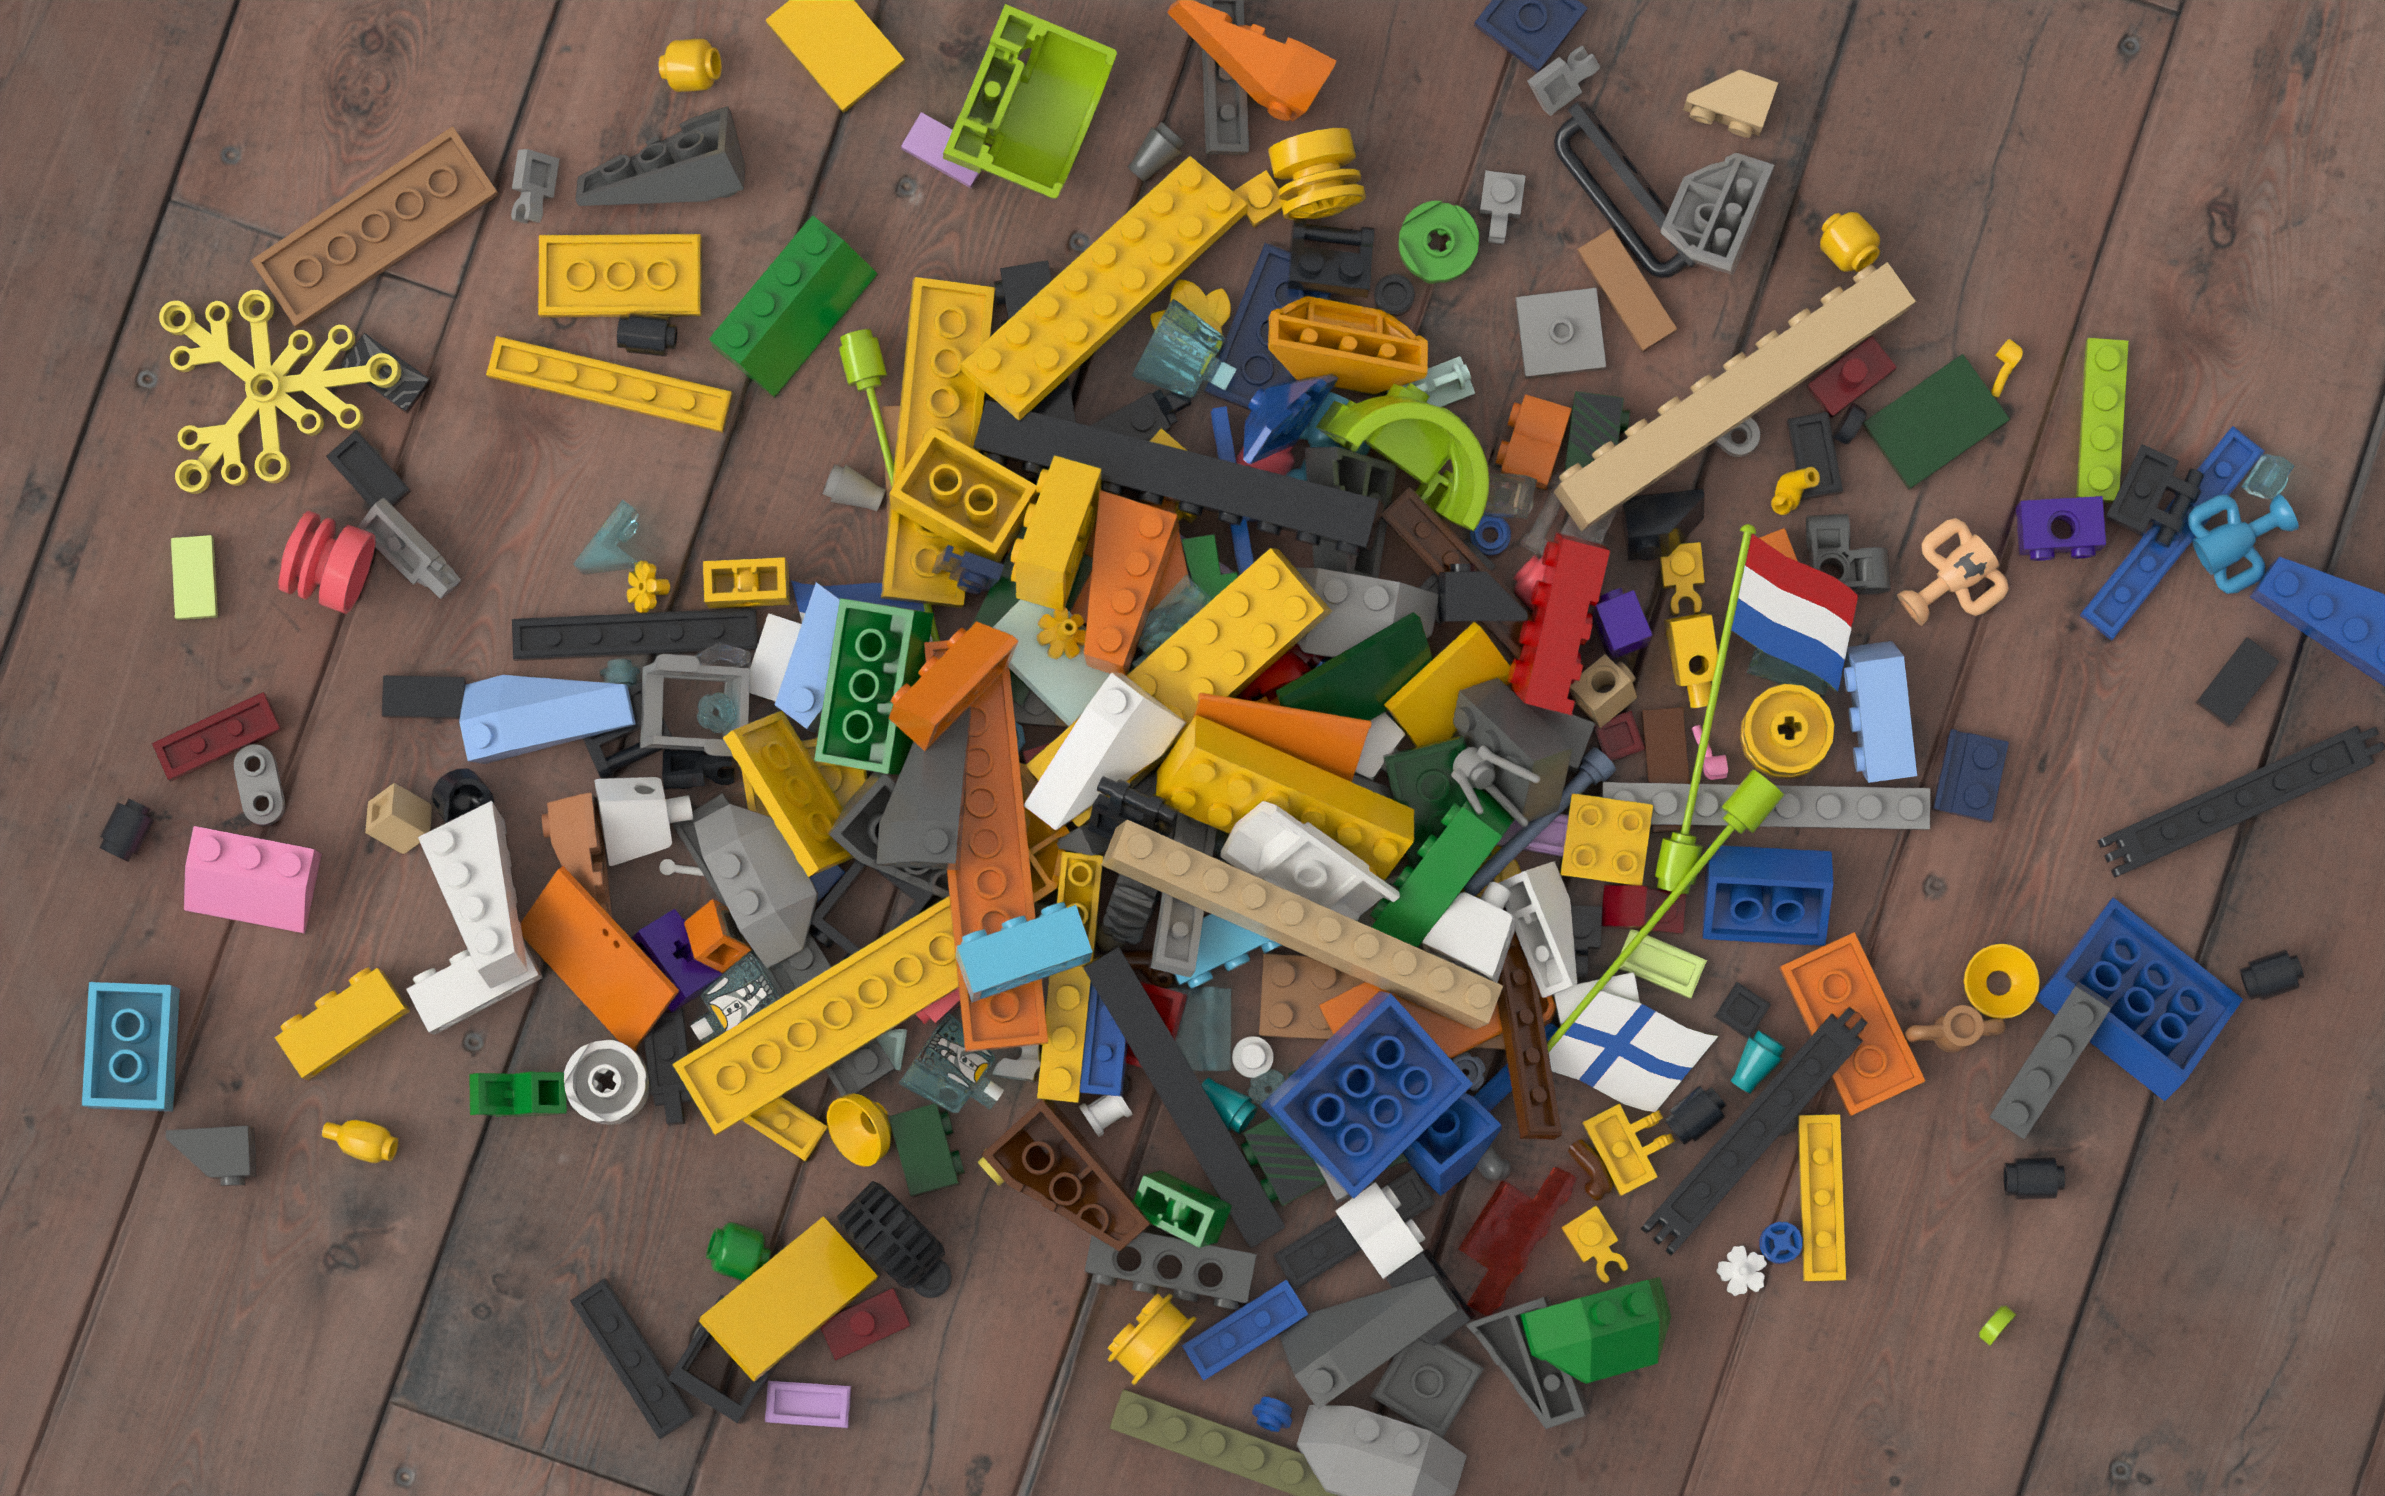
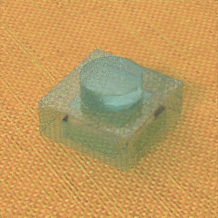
(2268, 477)

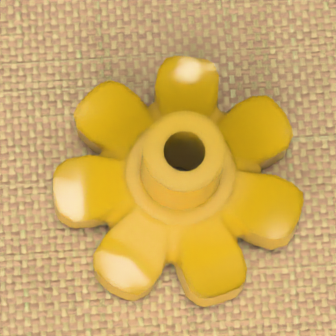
(645, 587)
(1061, 634)

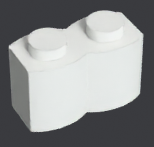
(1381, 1230)

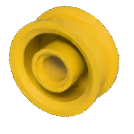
(1155, 1336)

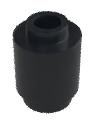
(646, 334)
(126, 829)
(2271, 975)
(1696, 1114)
(2033, 1178)

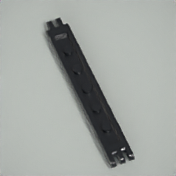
(2241, 799)
(1755, 1130)

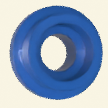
(1500, 527)
(1272, 1414)

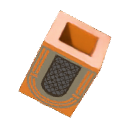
(715, 937)

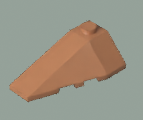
(579, 843)

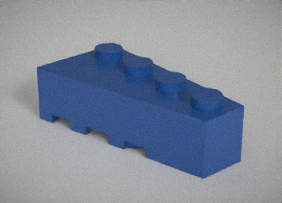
(2330, 611)

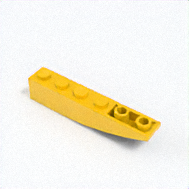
(1070, 989)

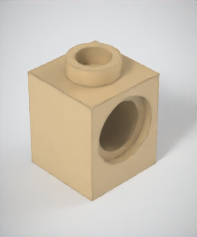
(1604, 706)

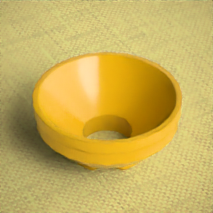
(2022, 976)
(854, 1133)

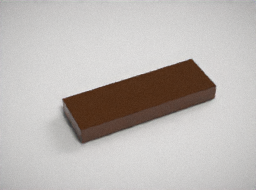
(1665, 751)

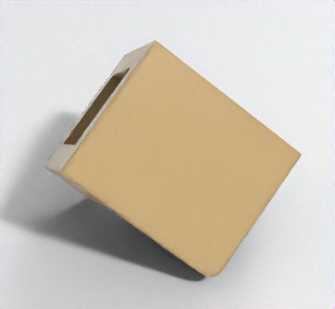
(398, 818)

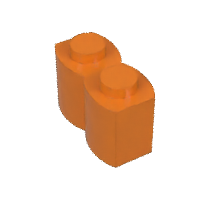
(1535, 439)

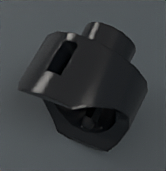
(459, 794)

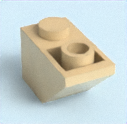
(1734, 100)

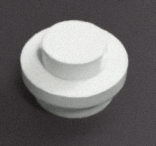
(1252, 1056)

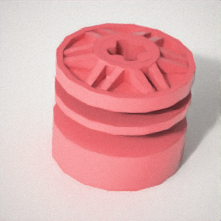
(317, 558)

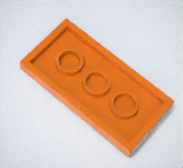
(1830, 983)

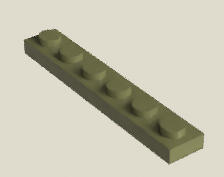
(1215, 1445)

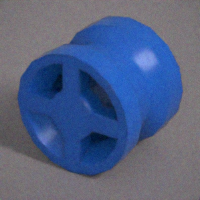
(1790, 1241)

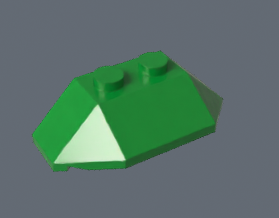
(1602, 1331)

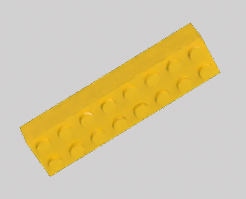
(1221, 647)

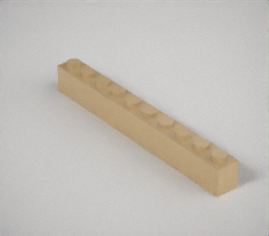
(1733, 396)
(1301, 925)

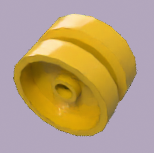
(1790, 707)

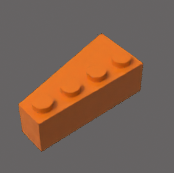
(1126, 572)

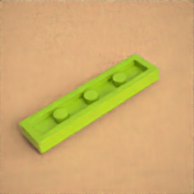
(2102, 418)

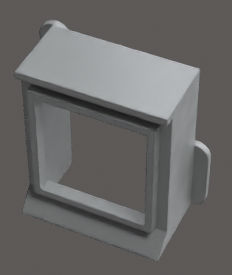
(688, 667)

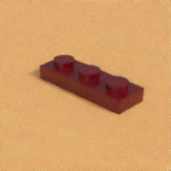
(216, 736)

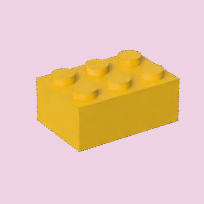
(963, 496)
(1056, 533)

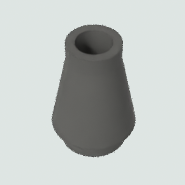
(1156, 151)

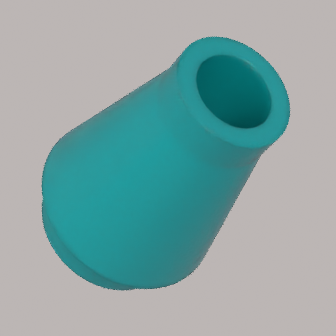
(1757, 1061)
(1231, 1105)

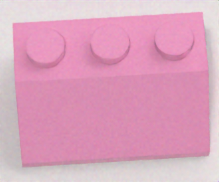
(250, 879)

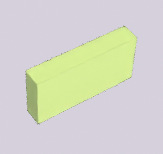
(194, 577)
(1664, 965)

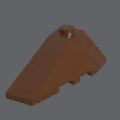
(1060, 1170)

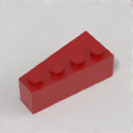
(1559, 623)

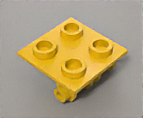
(1606, 839)

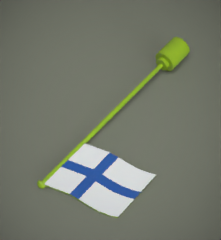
(1621, 1042)

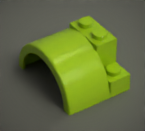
(1032, 111)
(1419, 442)

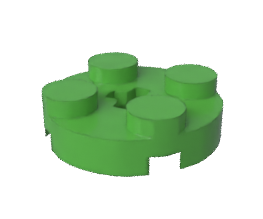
(1447, 220)

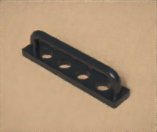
(1585, 119)

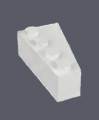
(476, 880)

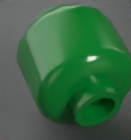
(737, 1251)

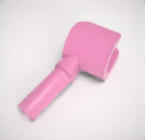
(1714, 766)

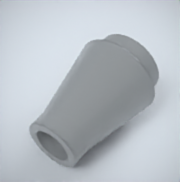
(852, 488)

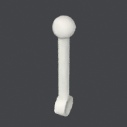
(668, 868)

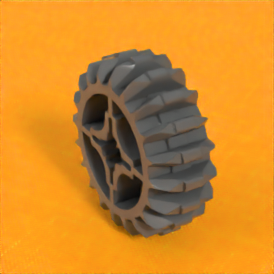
(1129, 910)

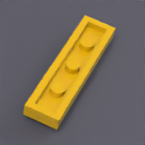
(1821, 1198)

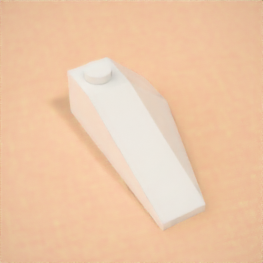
(1113, 739)

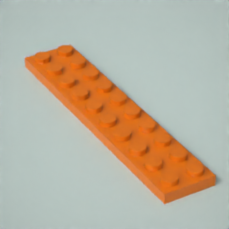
(994, 867)

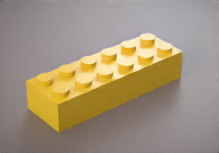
(1226, 775)

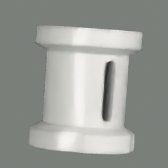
(1105, 1112)

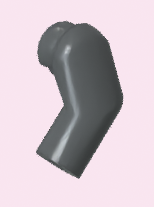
(1492, 1165)

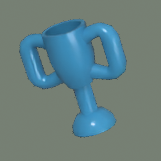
(2232, 541)

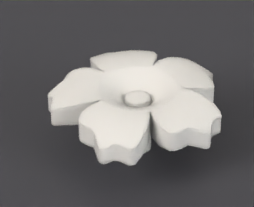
(1742, 1271)

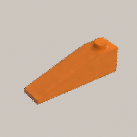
(1271, 72)

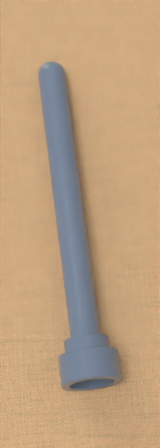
(1595, 768)

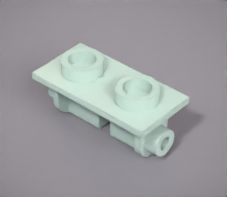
(1446, 383)

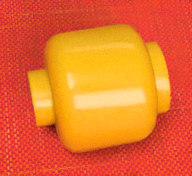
(690, 65)
(1850, 241)

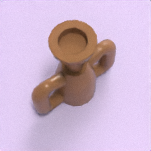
(1956, 1029)

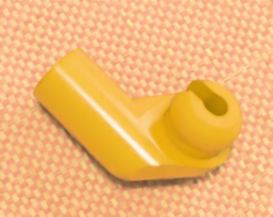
(1791, 488)

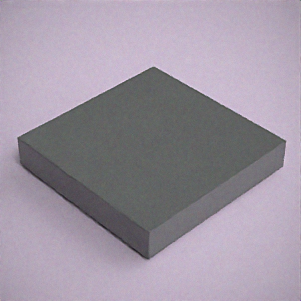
(1427, 1384)

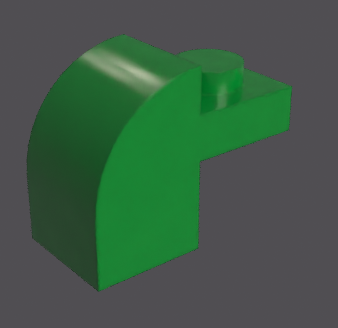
(517, 1094)

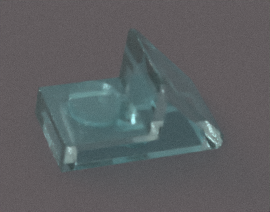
(602, 551)

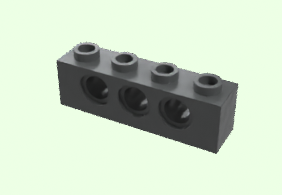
(1235, 1265)

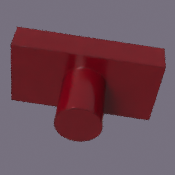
(1851, 377)
(865, 1324)

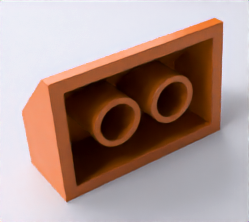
(952, 682)

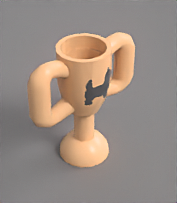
(1956, 573)

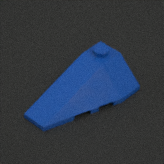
(1282, 415)
(1453, 1144)

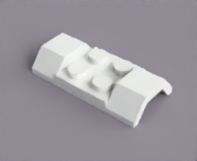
(1303, 861)

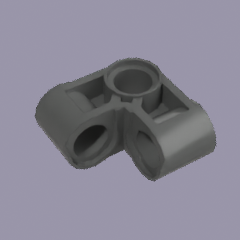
(1860, 569)

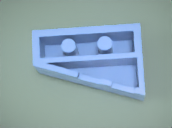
(807, 671)
(1880, 711)

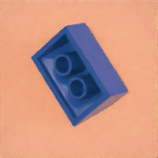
(1768, 895)

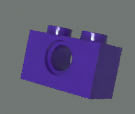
(2083, 516)

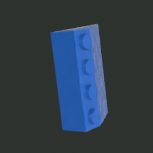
(2161, 998)
(1367, 1093)

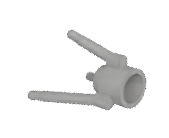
(1476, 770)

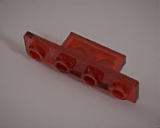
(1509, 1232)

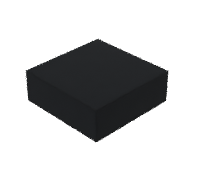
(1742, 1010)

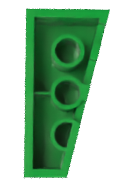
(1443, 871)

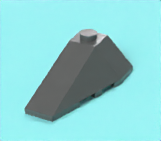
(687, 167)
(927, 804)
(859, 831)
(1351, 1339)

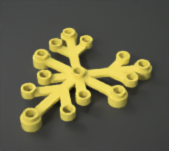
(313, 381)

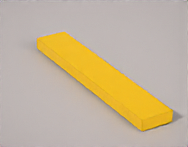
(609, 384)

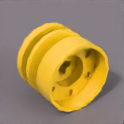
(1314, 165)

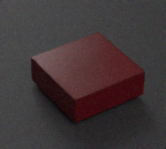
(1619, 737)

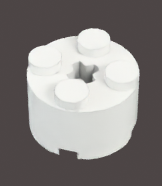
(584, 1089)

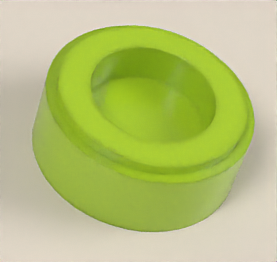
(1997, 1325)

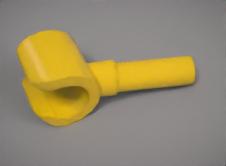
(2010, 354)

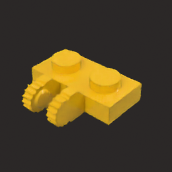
(1621, 1149)

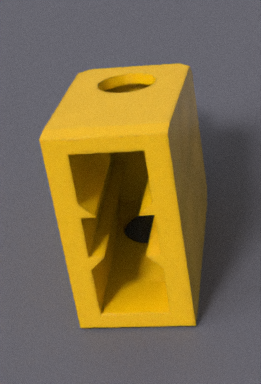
(1687, 638)

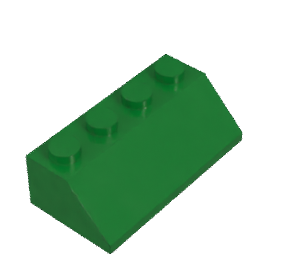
(793, 306)
(870, 660)

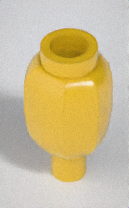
(362, 1140)

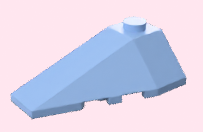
(527, 714)

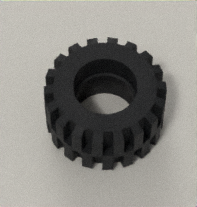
(891, 1235)

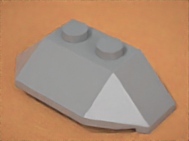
(1718, 211)
(1361, 609)
(758, 881)
(1377, 1455)

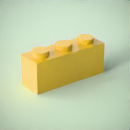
(341, 1022)

